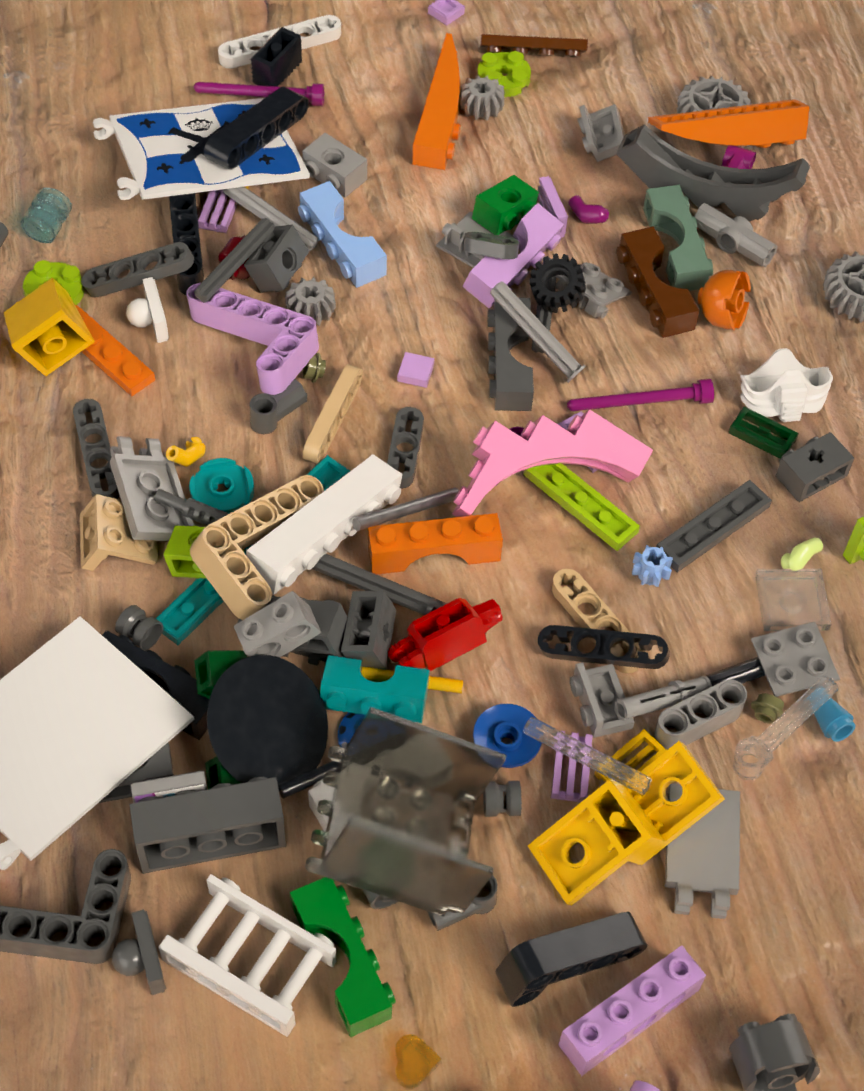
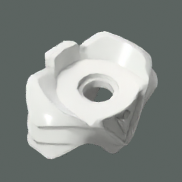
(785, 387)

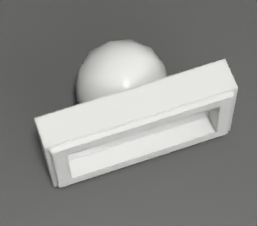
(145, 311)

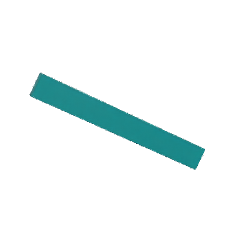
(201, 598)

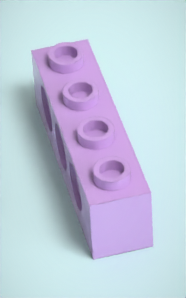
(631, 1010)

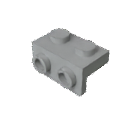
(602, 131)
(598, 691)

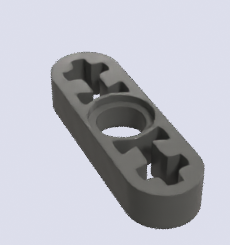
(414, 438)

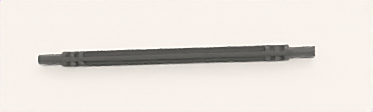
(326, 564)

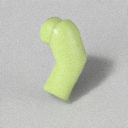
(801, 554)

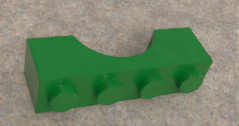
(361, 996)

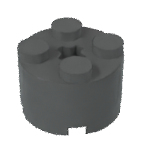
(773, 1055)

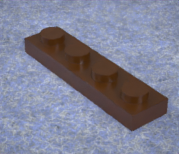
(545, 45)

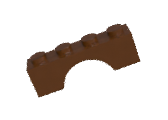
(669, 307)

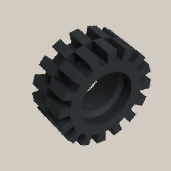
(552, 268)

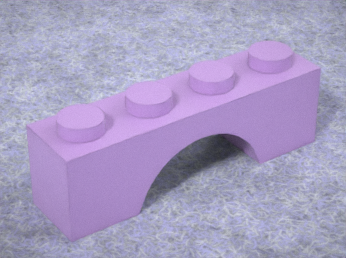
(535, 234)

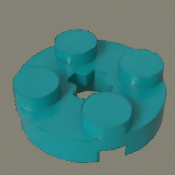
(225, 472)

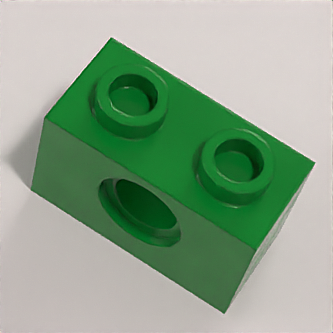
(504, 205)

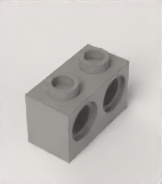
(278, 627)

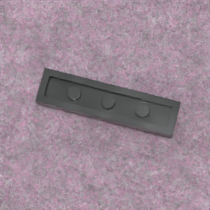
(714, 525)

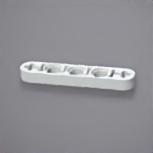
(328, 30)

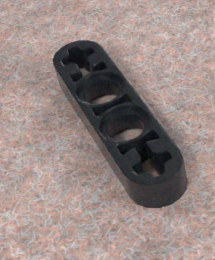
(602, 650)

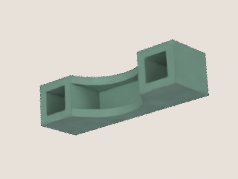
(669, 213)

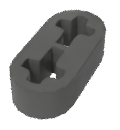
(491, 245)

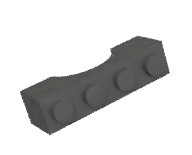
(512, 380)

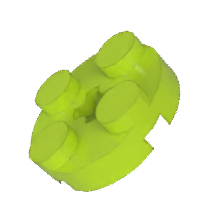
(510, 63)
(64, 274)

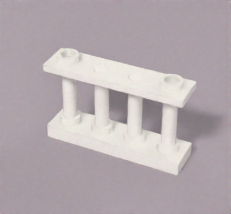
(246, 991)

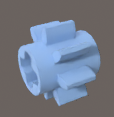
(652, 566)

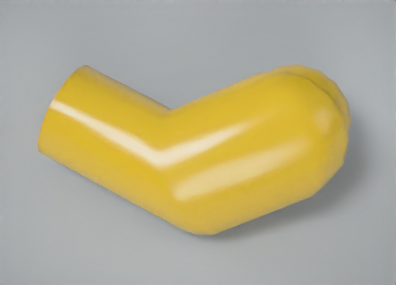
(193, 452)

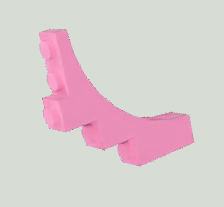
(586, 442)

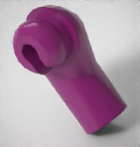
(588, 213)

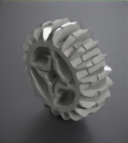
(711, 94)
(845, 285)

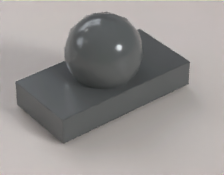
(135, 955)

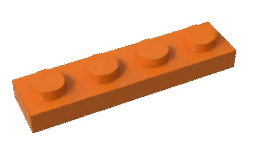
(115, 358)

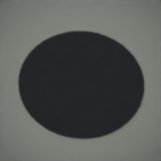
(267, 720)

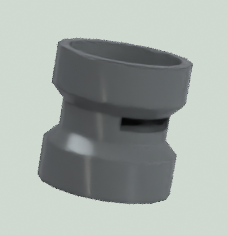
(141, 629)
(494, 799)

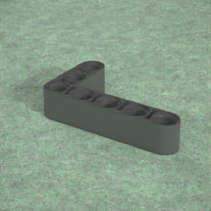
(79, 928)

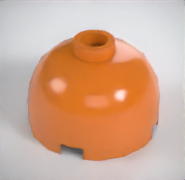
(724, 298)

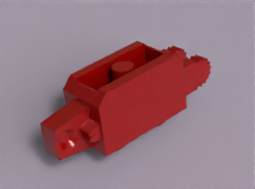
(445, 634)

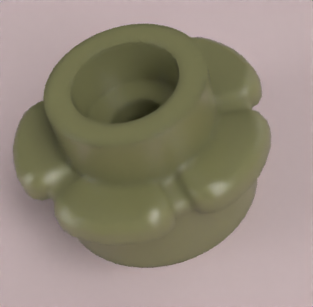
(314, 368)
(767, 708)

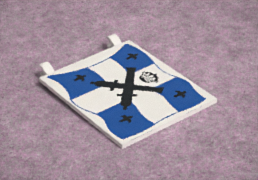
(168, 151)

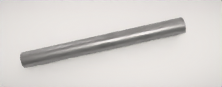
(404, 509)

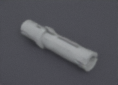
(660, 698)

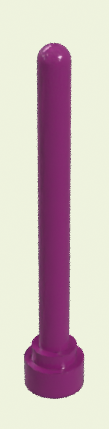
(314, 93)
(701, 391)

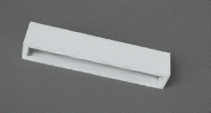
(324, 522)

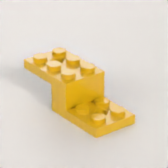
(624, 825)

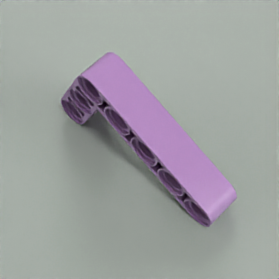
(288, 334)

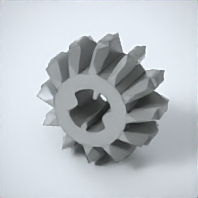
(481, 97)
(311, 299)

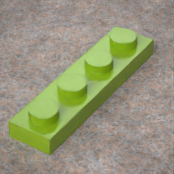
(584, 503)

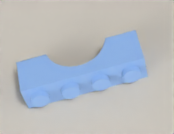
(358, 257)

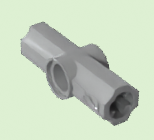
(735, 235)

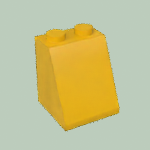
(47, 327)

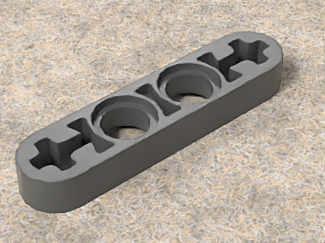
(104, 278)
(96, 450)

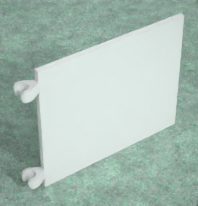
(72, 732)

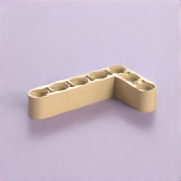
(221, 544)

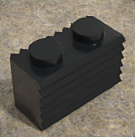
(276, 58)

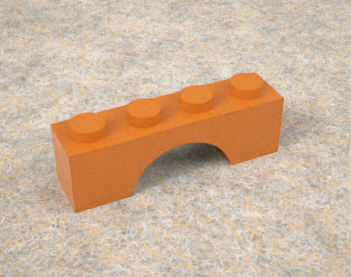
(470, 537)

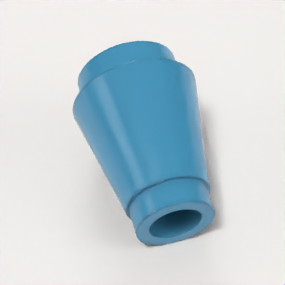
(835, 721)

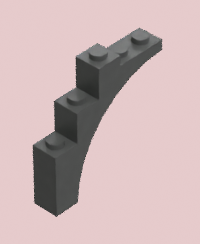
(742, 190)

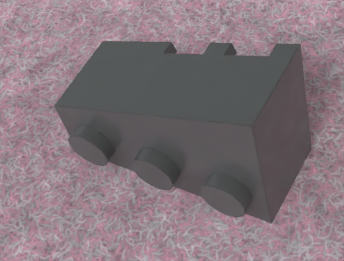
(332, 623)

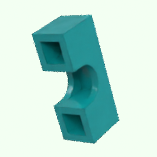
(348, 691)

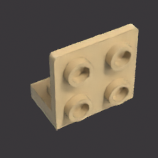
(107, 532)

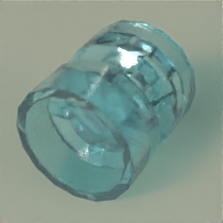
(46, 215)

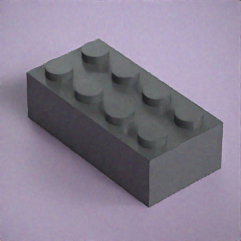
(208, 824)

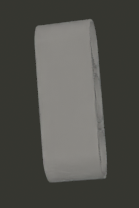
(707, 702)

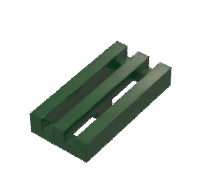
(761, 436)

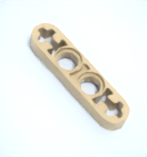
(332, 414)
(601, 617)

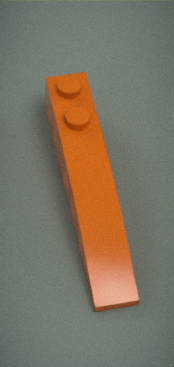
(438, 122)
(740, 125)

